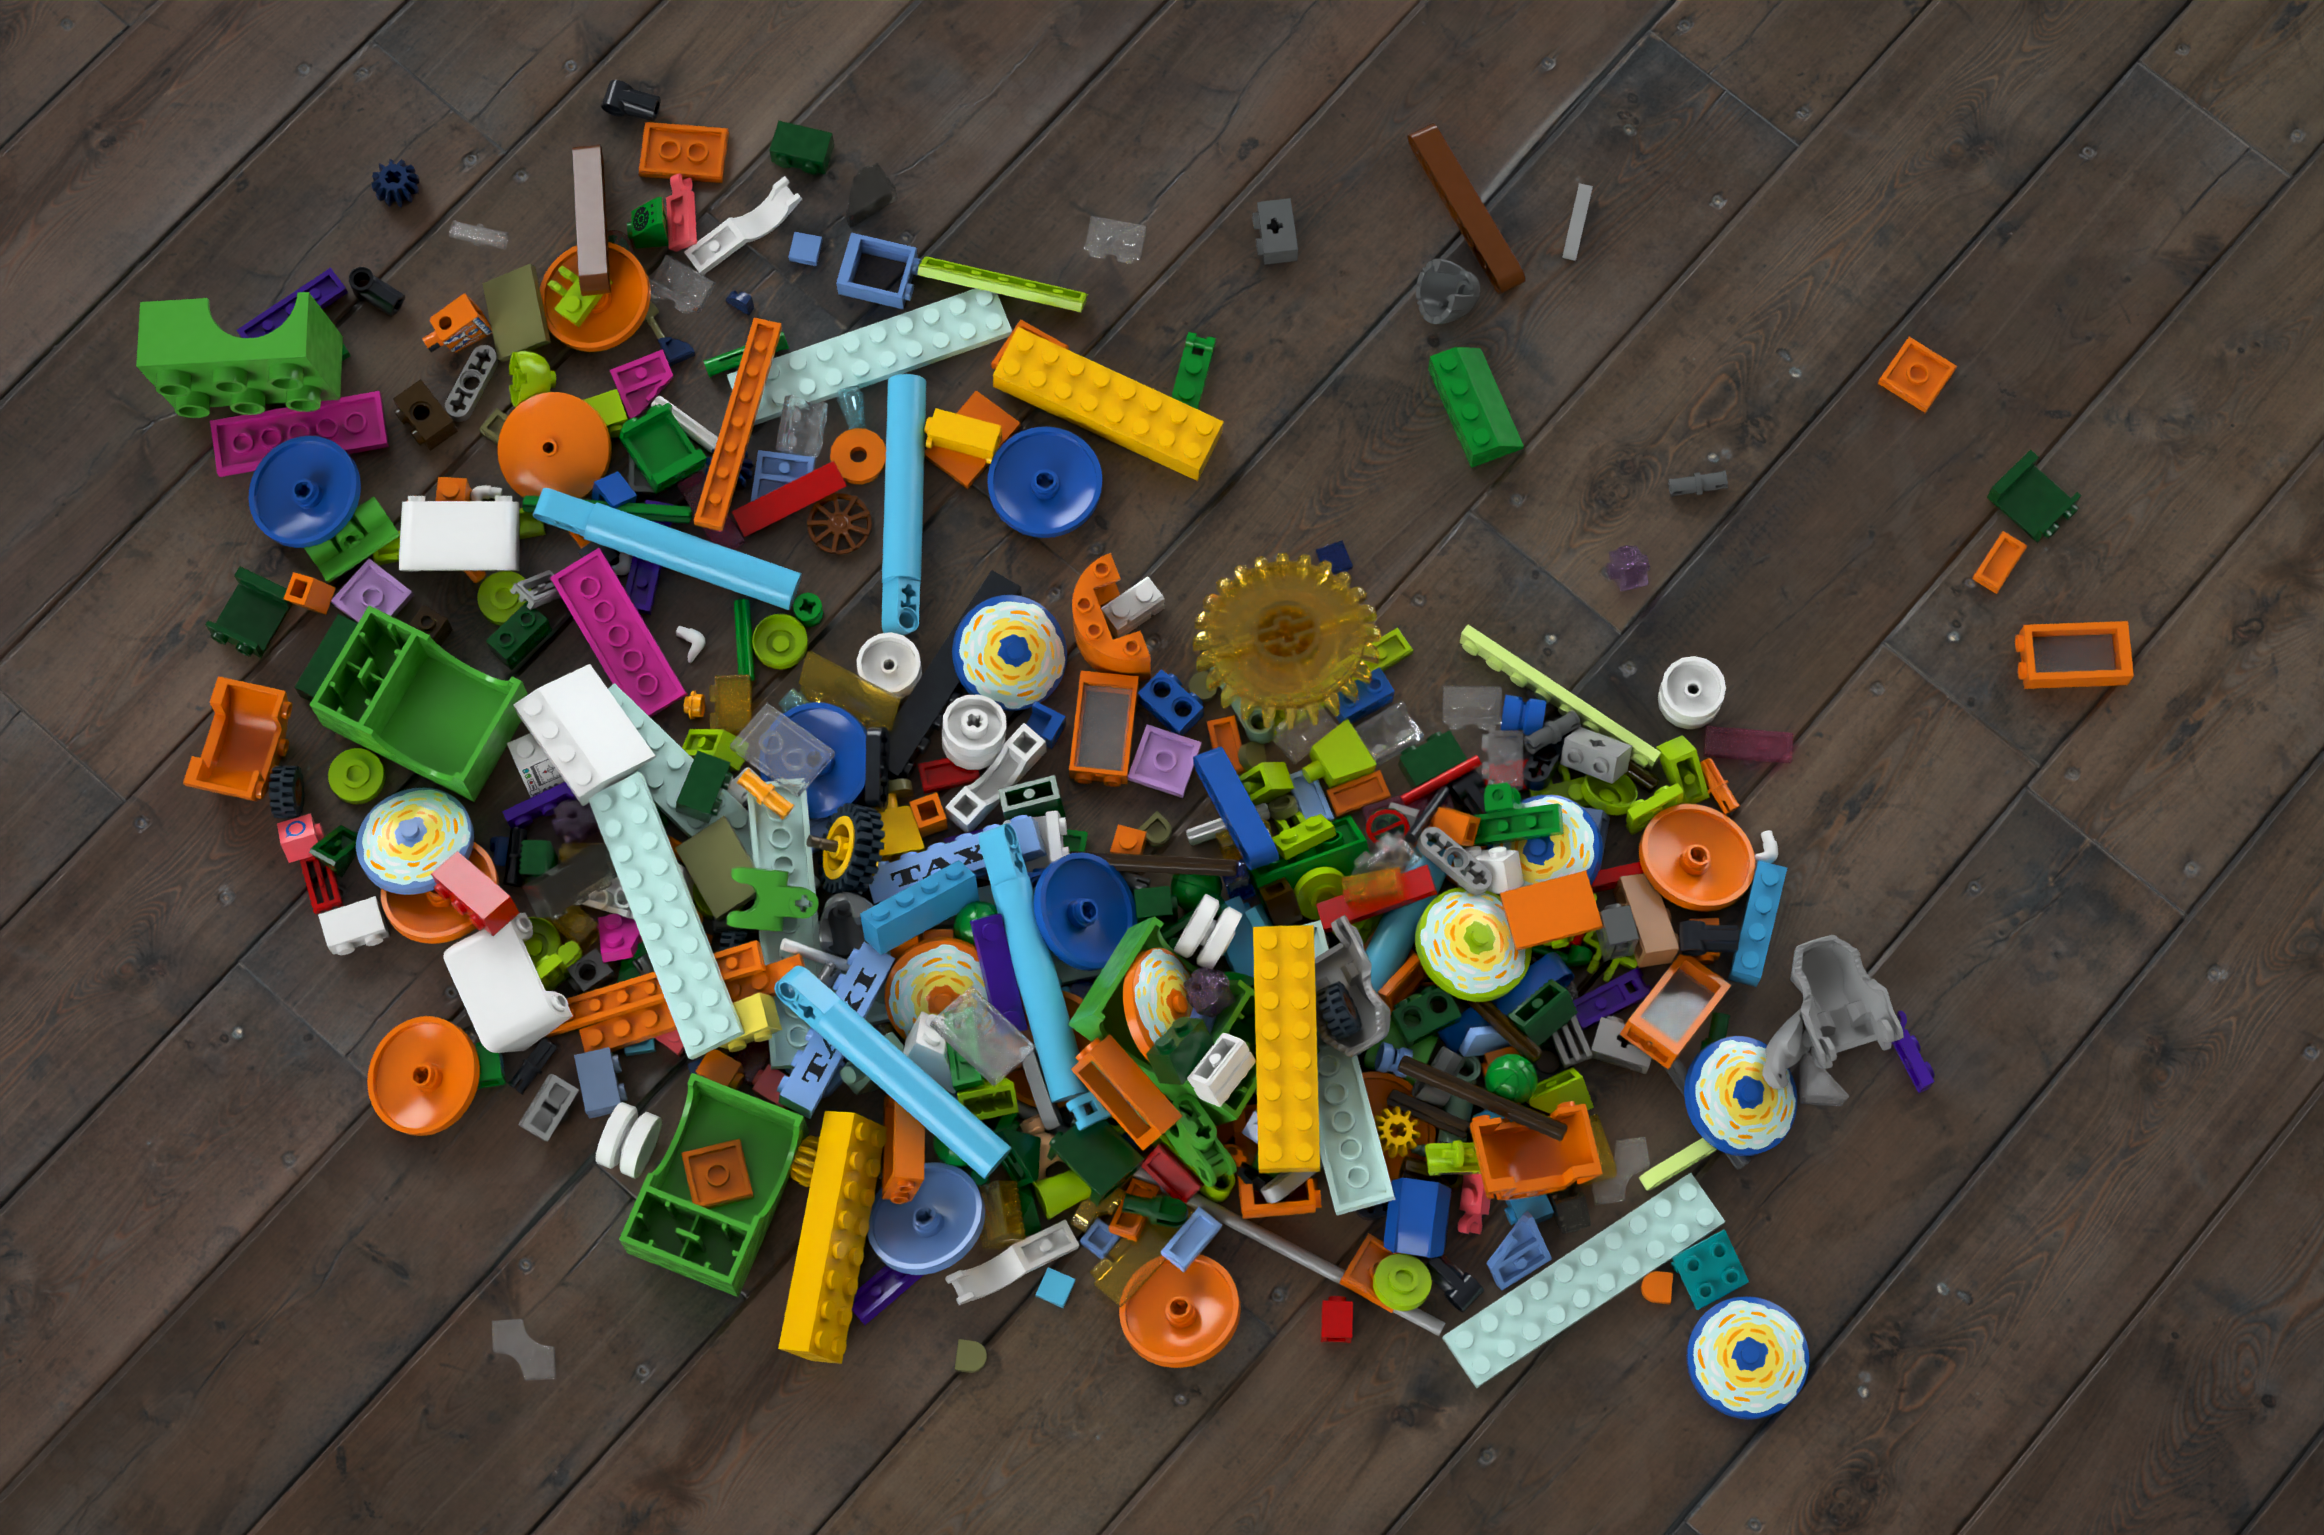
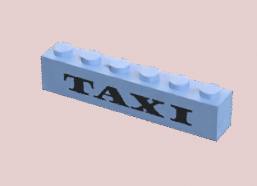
(915, 866)
(820, 1059)

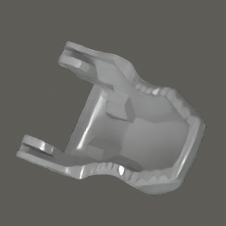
(1352, 967)
(1840, 1000)

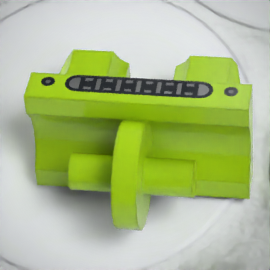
(1452, 1158)

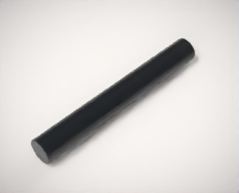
(1427, 814)

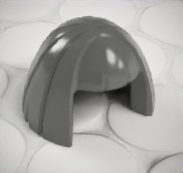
(1446, 291)
(841, 924)

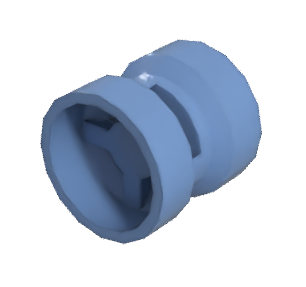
(1389, 1058)

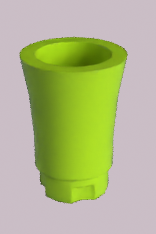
(1060, 1192)

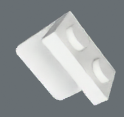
(1052, 831)

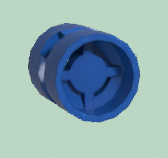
(1522, 715)

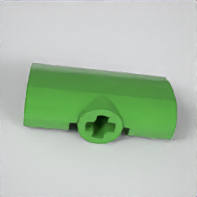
(360, 538)

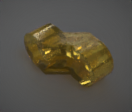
(1089, 1211)

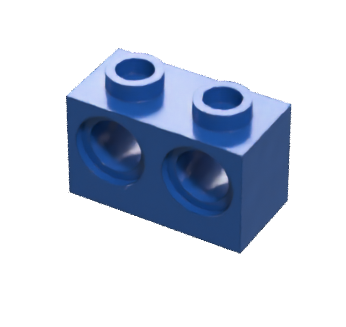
(1370, 698)
(1165, 708)

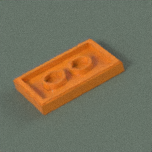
(683, 149)
(964, 467)
(1551, 910)

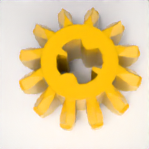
(1406, 1133)
(804, 1161)

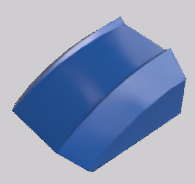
(1418, 1218)

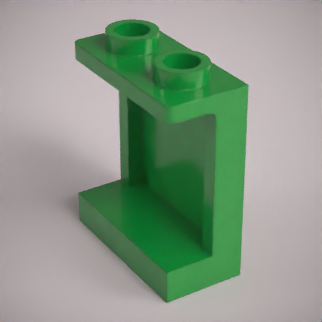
(661, 448)

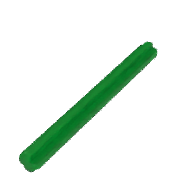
(651, 512)

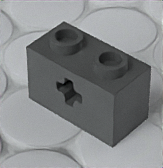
(1275, 216)
(1619, 932)

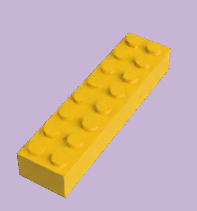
(1107, 403)
(1286, 1049)
(833, 1237)

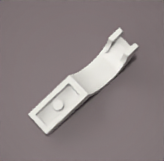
(747, 228)
(1013, 1263)

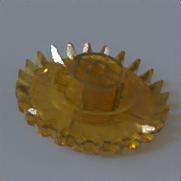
(1286, 638)

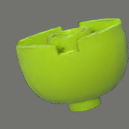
(530, 376)

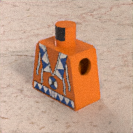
(457, 325)

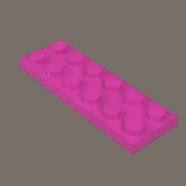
(351, 422)
(618, 633)

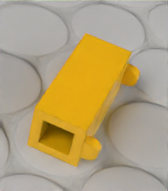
(963, 434)

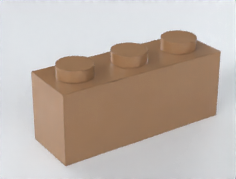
(1653, 921)

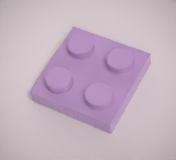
(372, 588)
(1164, 761)

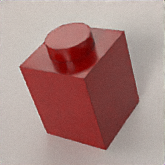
(1336, 1320)

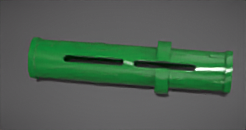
(733, 358)

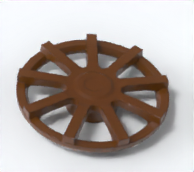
(839, 523)

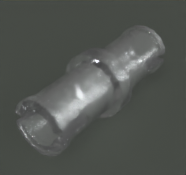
(479, 235)

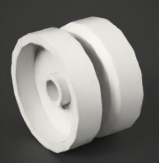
(887, 652)
(1687, 677)
(973, 731)
(1211, 934)
(628, 1140)

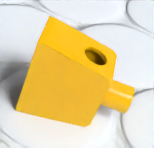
(900, 831)

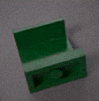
(2032, 499)
(251, 614)
(1097, 1157)

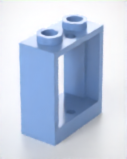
(863, 244)

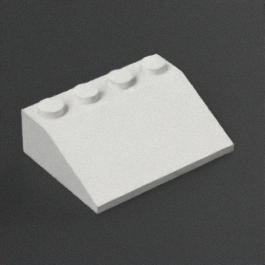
(584, 732)

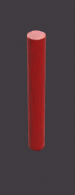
(1440, 780)

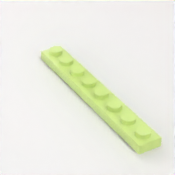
(1548, 690)

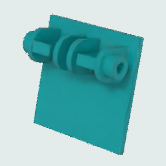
(1710, 1269)

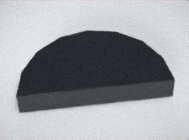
(1252, 1176)

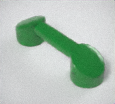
(1576, 956)

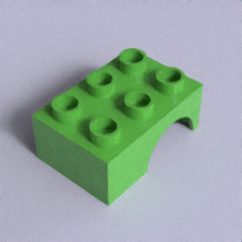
(205, 367)
(418, 704)
(1104, 1014)
(723, 1241)

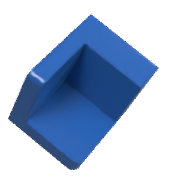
(613, 490)
(1046, 723)

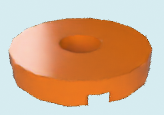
(859, 440)

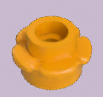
(694, 705)

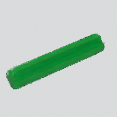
(744, 637)

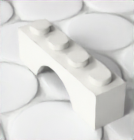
(982, 796)

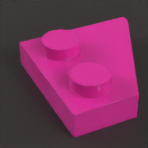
(641, 381)
(618, 937)

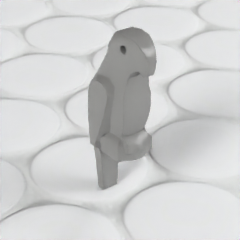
(1785, 1051)

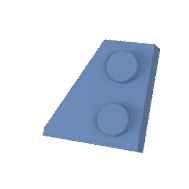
(777, 470)
(1518, 1253)

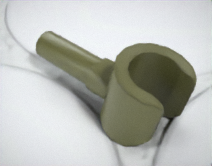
(652, 312)

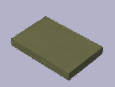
(516, 312)
(710, 861)

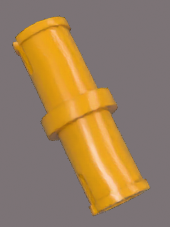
(765, 794)

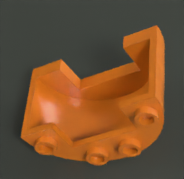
(1118, 656)
(242, 740)
(1528, 1164)
(1253, 1204)

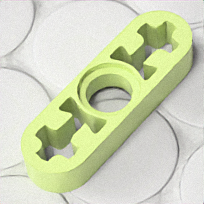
(1676, 1164)

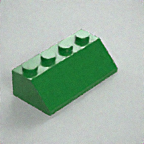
(1474, 404)
(1335, 852)

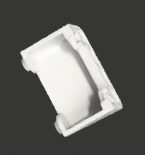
(459, 535)
(504, 988)

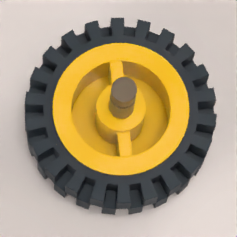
(850, 849)

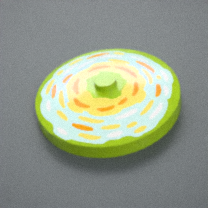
(1469, 946)

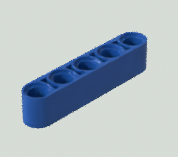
(1235, 808)
(1546, 968)

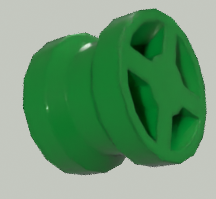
(809, 616)

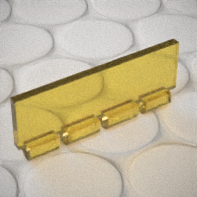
(834, 685)
(1133, 1262)

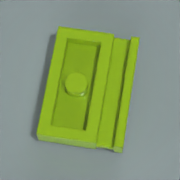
(1643, 811)

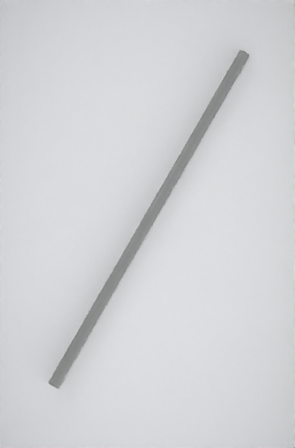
(1263, 1236)

